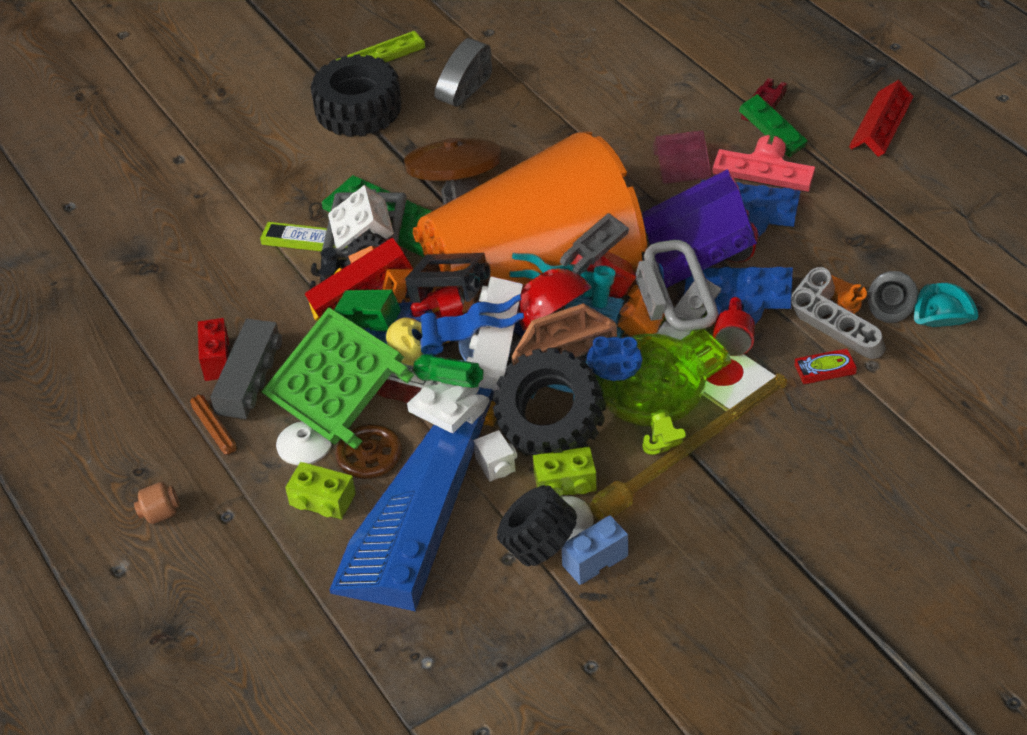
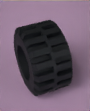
(537, 525)

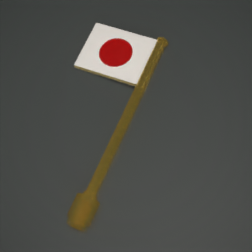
(735, 390)

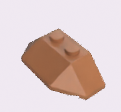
(565, 330)

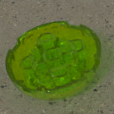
(645, 392)

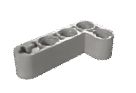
(841, 318)

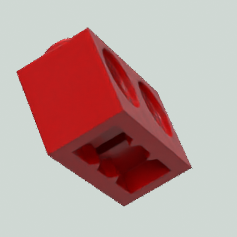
(213, 347)

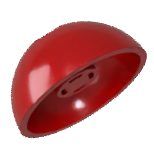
(550, 293)

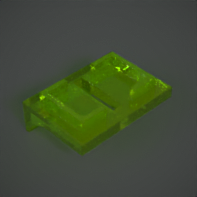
(715, 358)

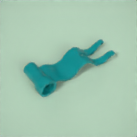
(599, 280)

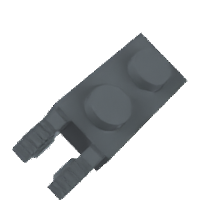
(595, 243)

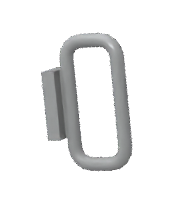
(655, 292)

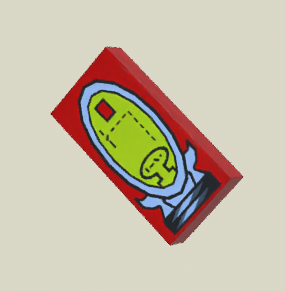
(825, 366)

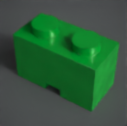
(369, 308)

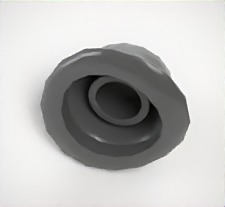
(892, 296)

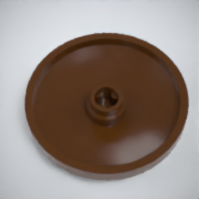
(452, 159)

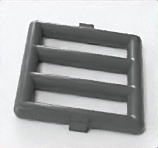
(395, 216)

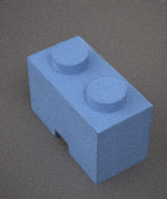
(594, 549)

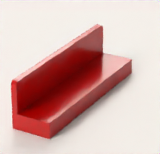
(883, 118)
(362, 274)

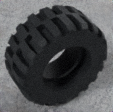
(356, 95)
(535, 373)

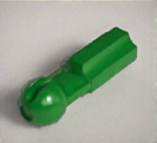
(448, 371)

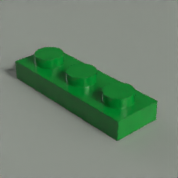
(772, 124)

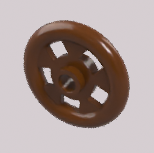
(359, 468)

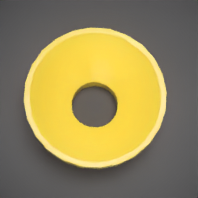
(400, 338)

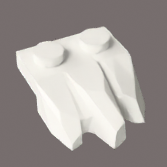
(448, 405)

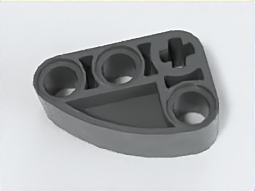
(464, 72)

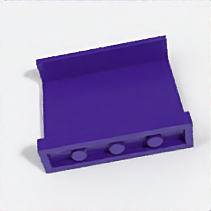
(705, 217)

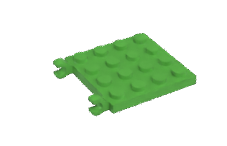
(334, 376)

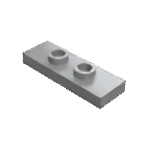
(689, 308)

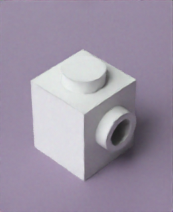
(495, 455)

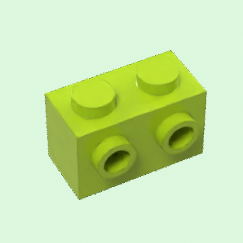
(566, 471)
(320, 490)

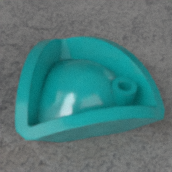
(944, 306)

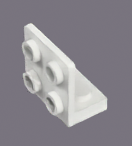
(358, 214)

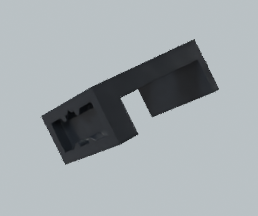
(428, 275)

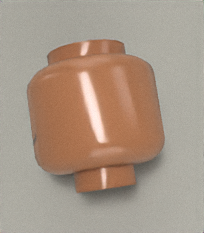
(157, 502)

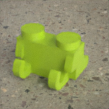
(663, 434)

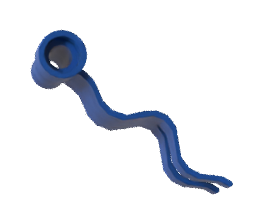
(462, 327)

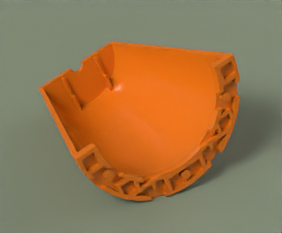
(538, 210)

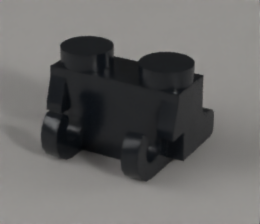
(329, 265)

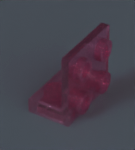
(682, 157)

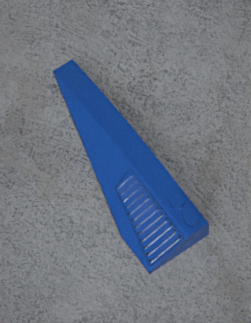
(402, 533)

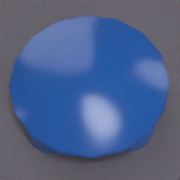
(614, 357)

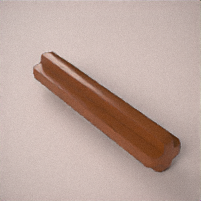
(213, 424)

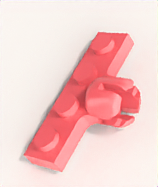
(766, 166)

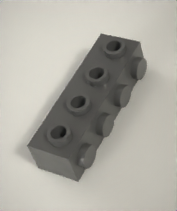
(246, 369)

